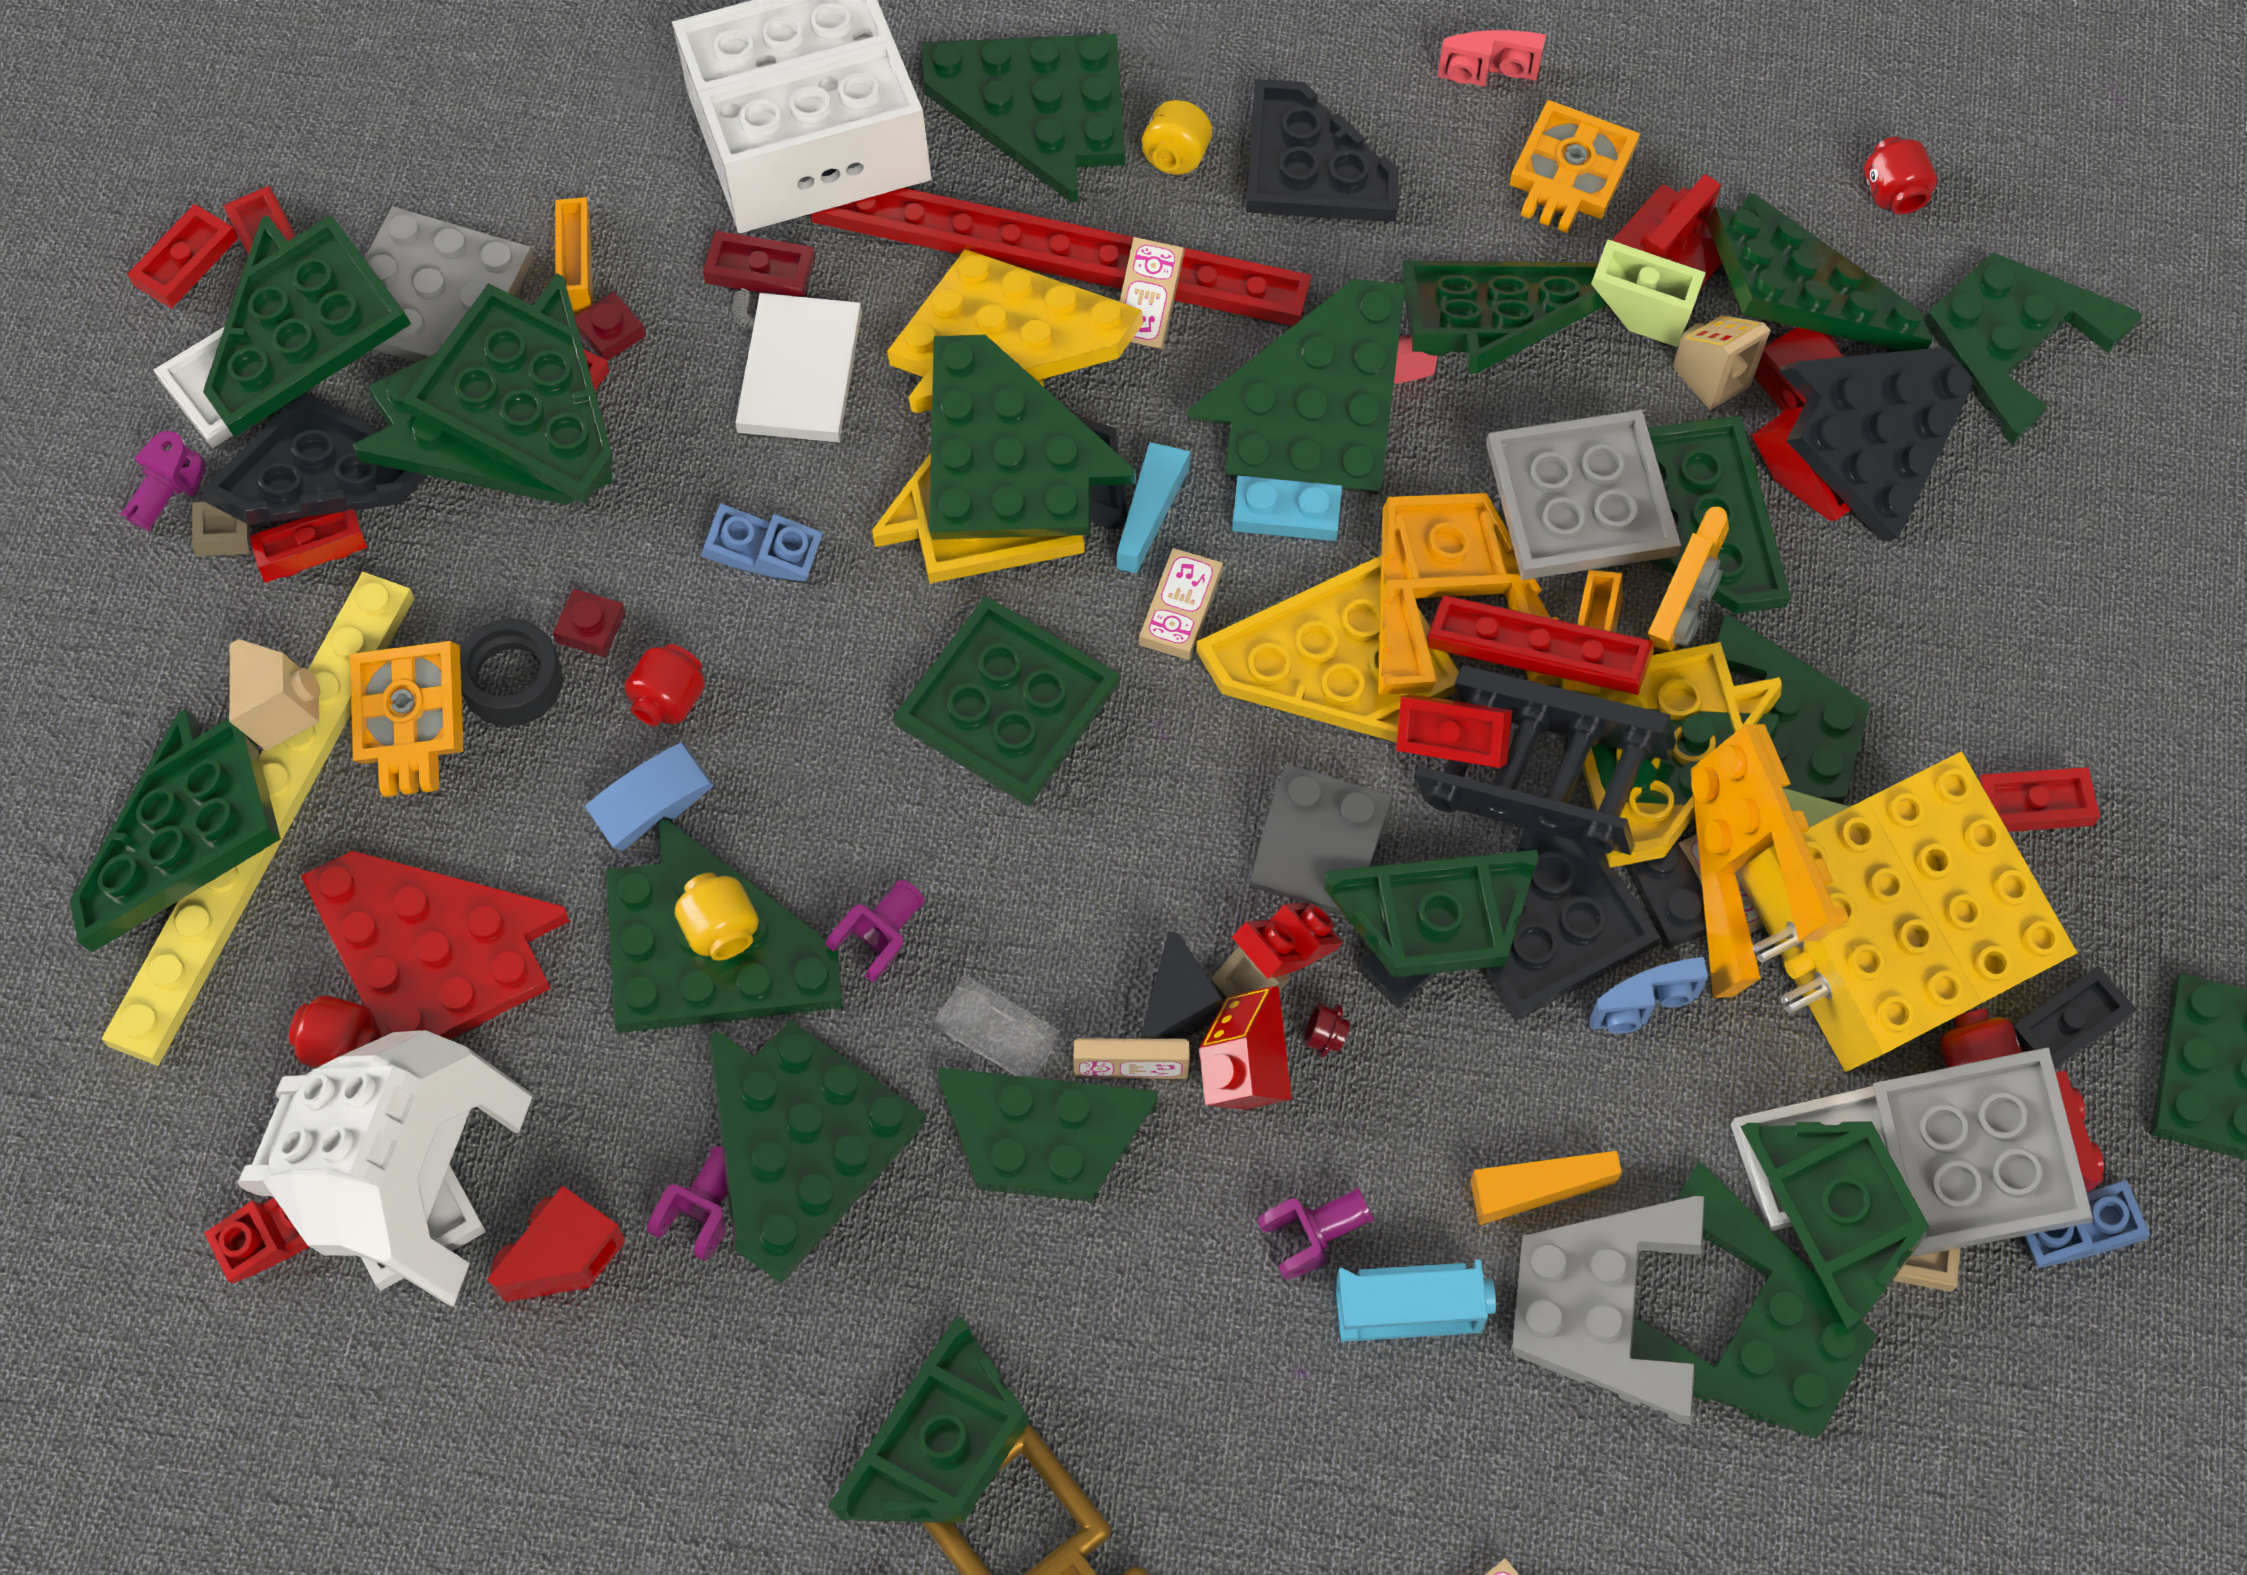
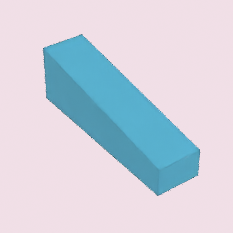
(1154, 494)

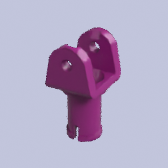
(164, 477)
(880, 926)
(698, 1202)
(1320, 1225)

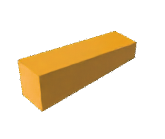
(573, 250)
(1599, 610)
(1529, 1185)

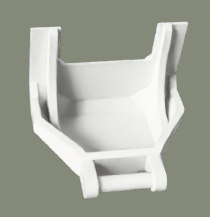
(368, 1146)

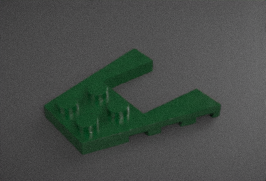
(1792, 1346)

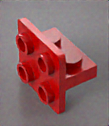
(1676, 227)

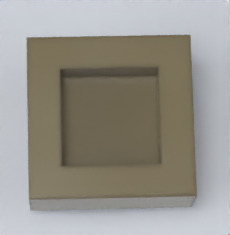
(217, 532)
(1242, 975)

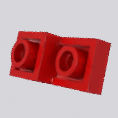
(1288, 940)
(254, 1240)

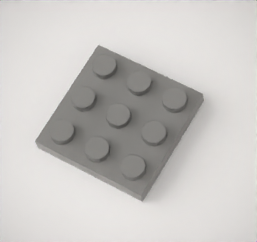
(438, 274)
(1582, 494)
(1985, 1150)

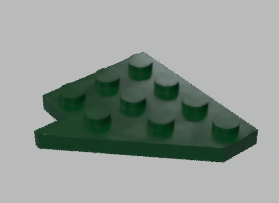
(519, 390)
(1008, 450)
(429, 451)
(799, 1141)

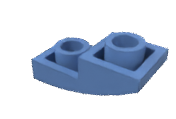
(761, 547)
(647, 793)
(1633, 1000)
(2114, 1225)

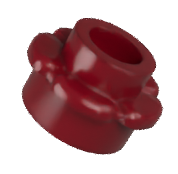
(1326, 1029)

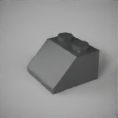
(1314, 829)

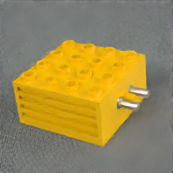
(1932, 907)

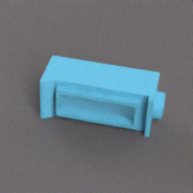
(1413, 1301)

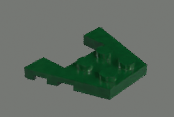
(2004, 316)
(1816, 719)

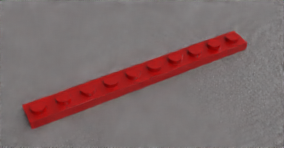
(1068, 251)

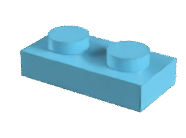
(1287, 508)

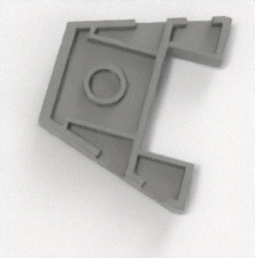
(1581, 1302)

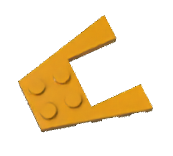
(1437, 550)
(1737, 818)

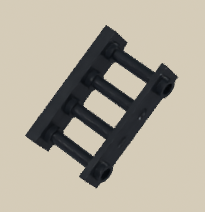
(1587, 722)

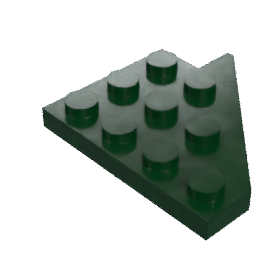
(1035, 99)
(1804, 283)
(1493, 305)
(296, 321)
(1317, 394)
(1711, 467)
(183, 826)
(669, 985)

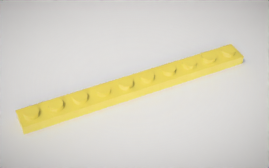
(207, 916)

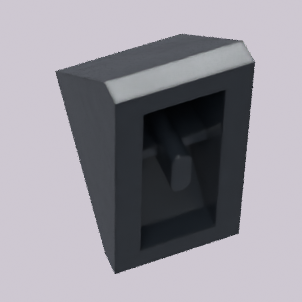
(1181, 995)

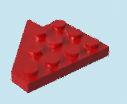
(430, 944)

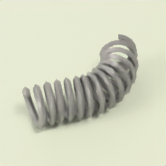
(740, 299)

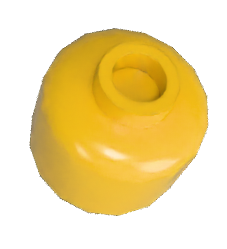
(1179, 134)
(716, 916)

